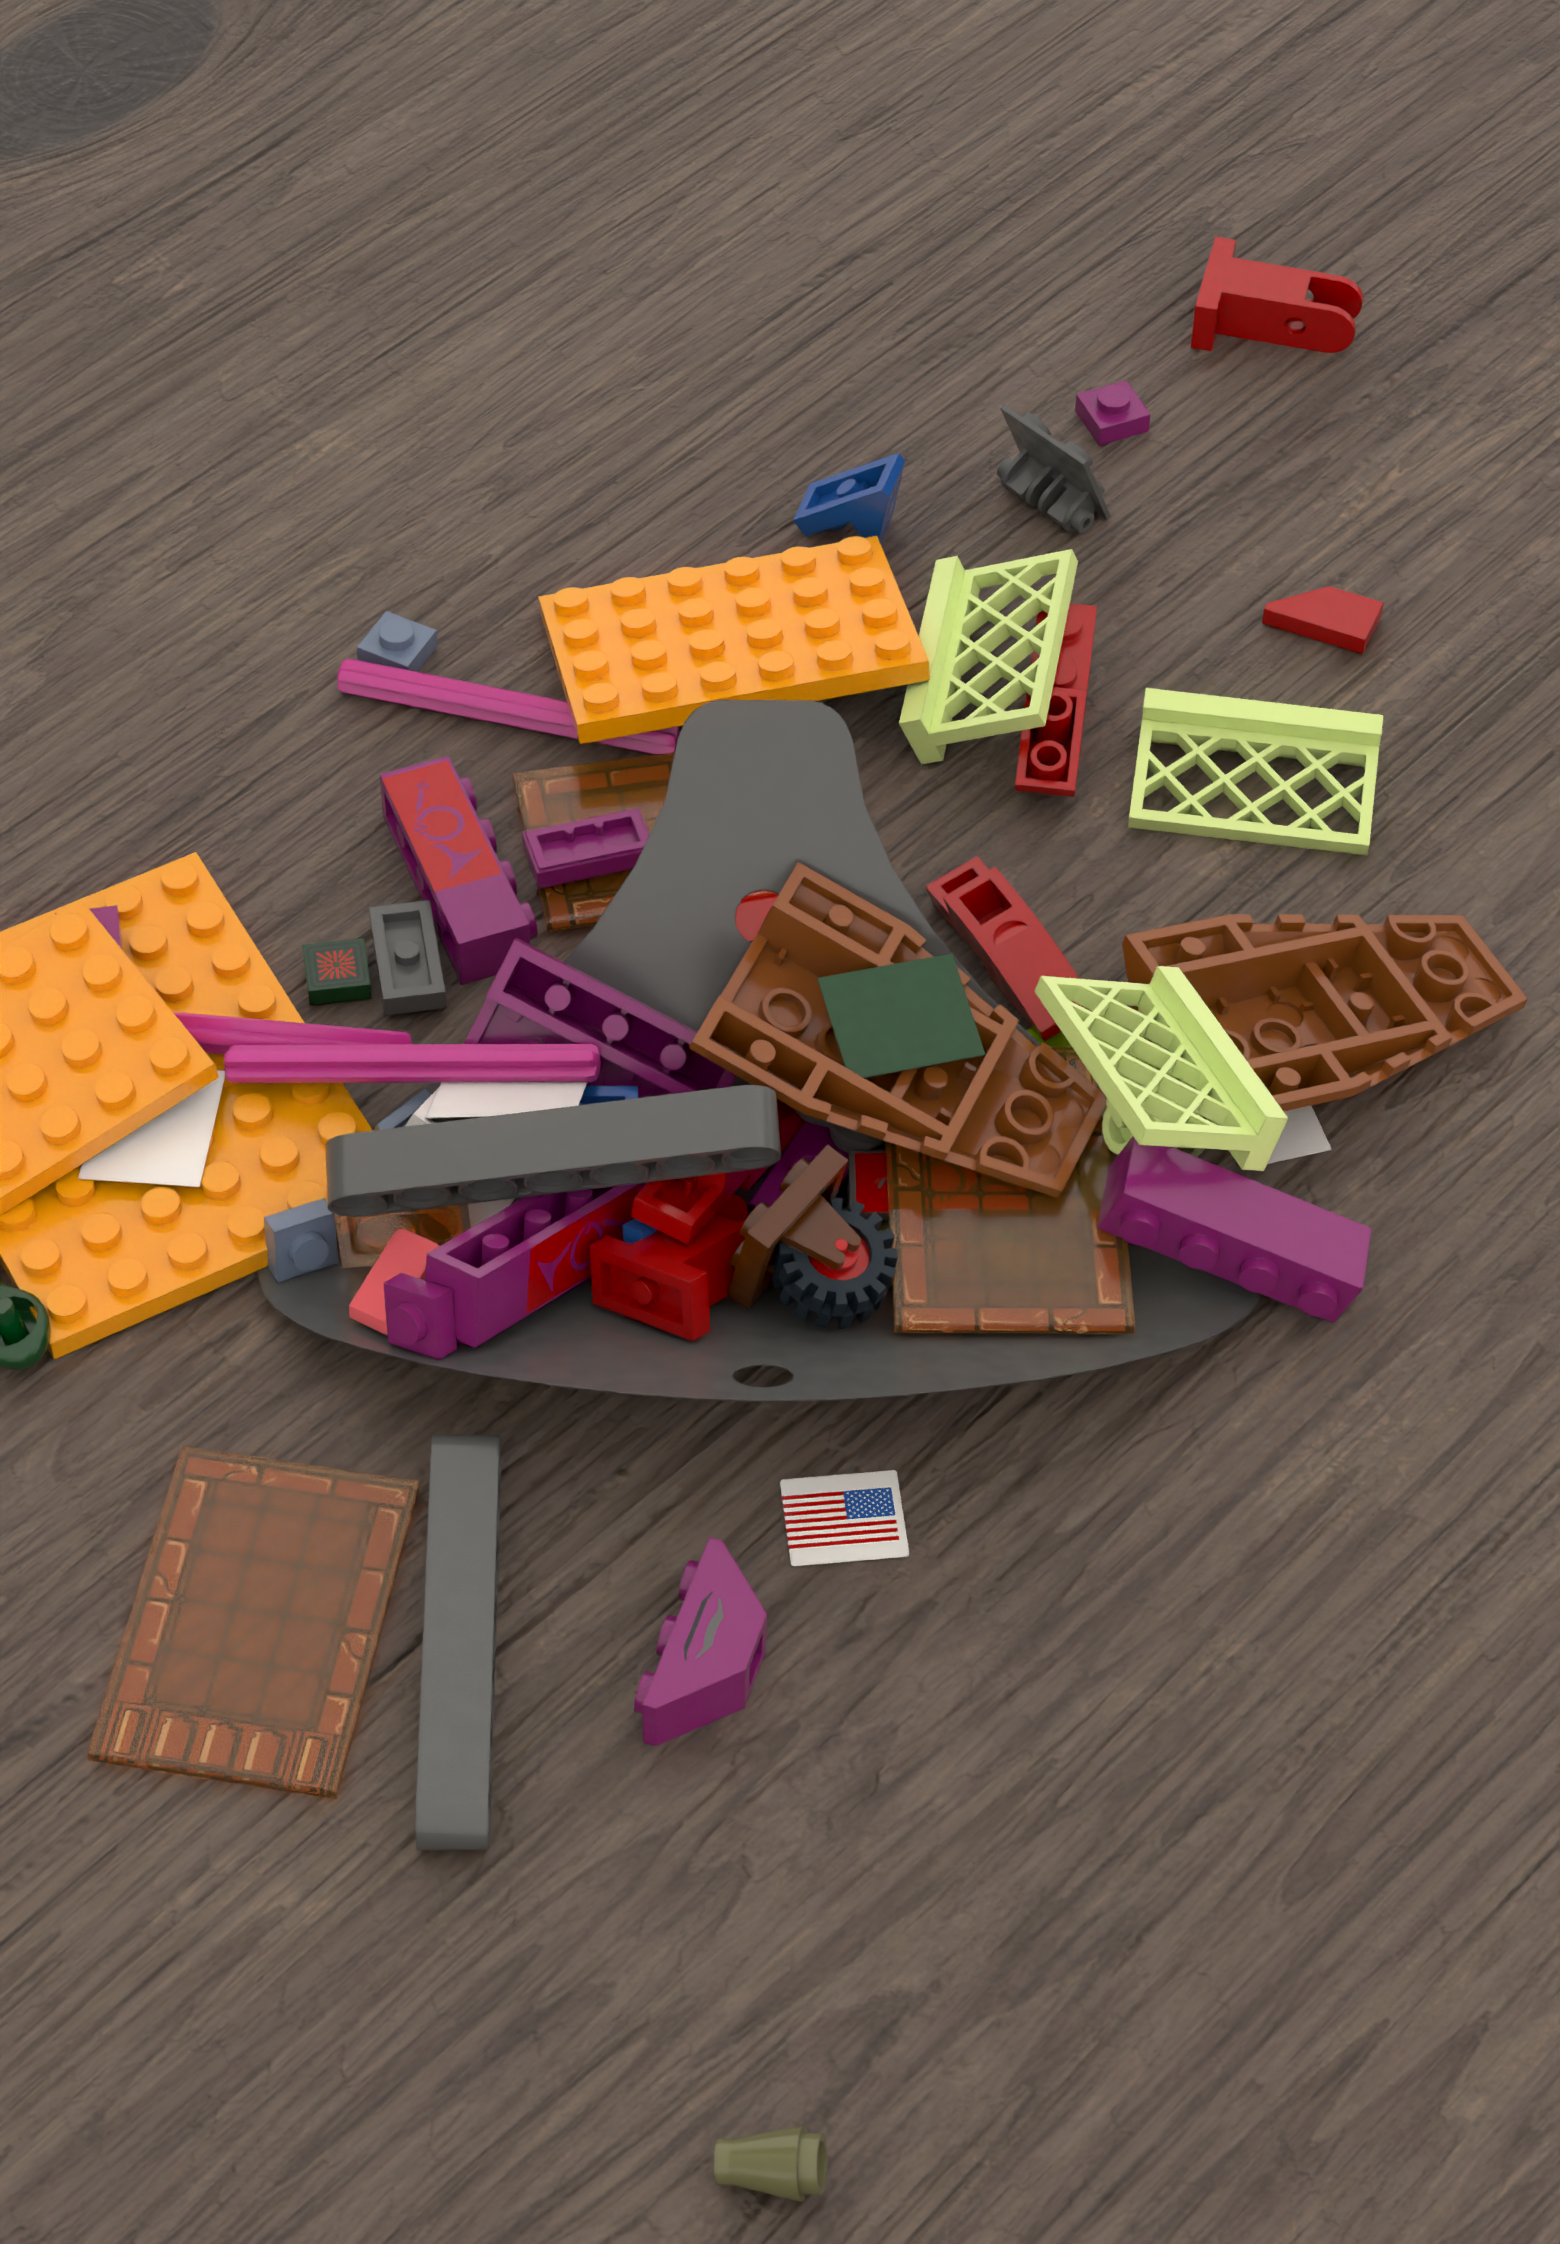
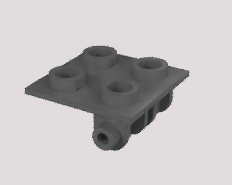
(1051, 474)

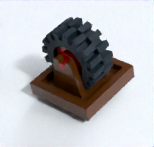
(815, 1249)

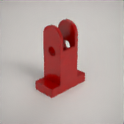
(1270, 304)
(666, 1279)

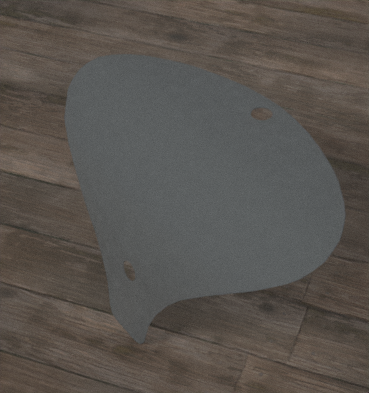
(742, 806)

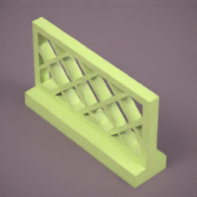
(945, 632)
(1259, 734)
(1184, 1045)

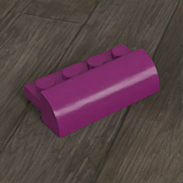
(554, 1003)

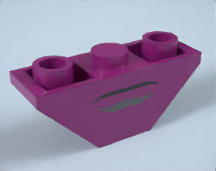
(706, 1651)

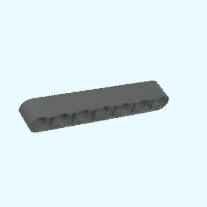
(552, 1151)
(459, 1644)

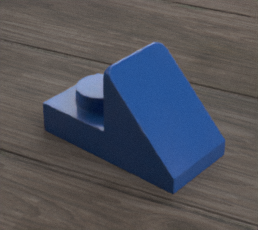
(857, 496)

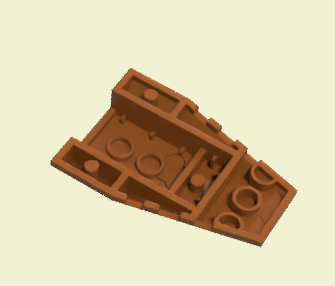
(1334, 1002)
(1001, 1114)

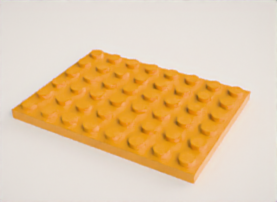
(131, 1250)

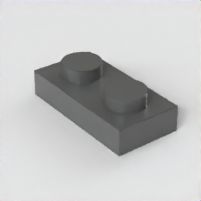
(407, 957)

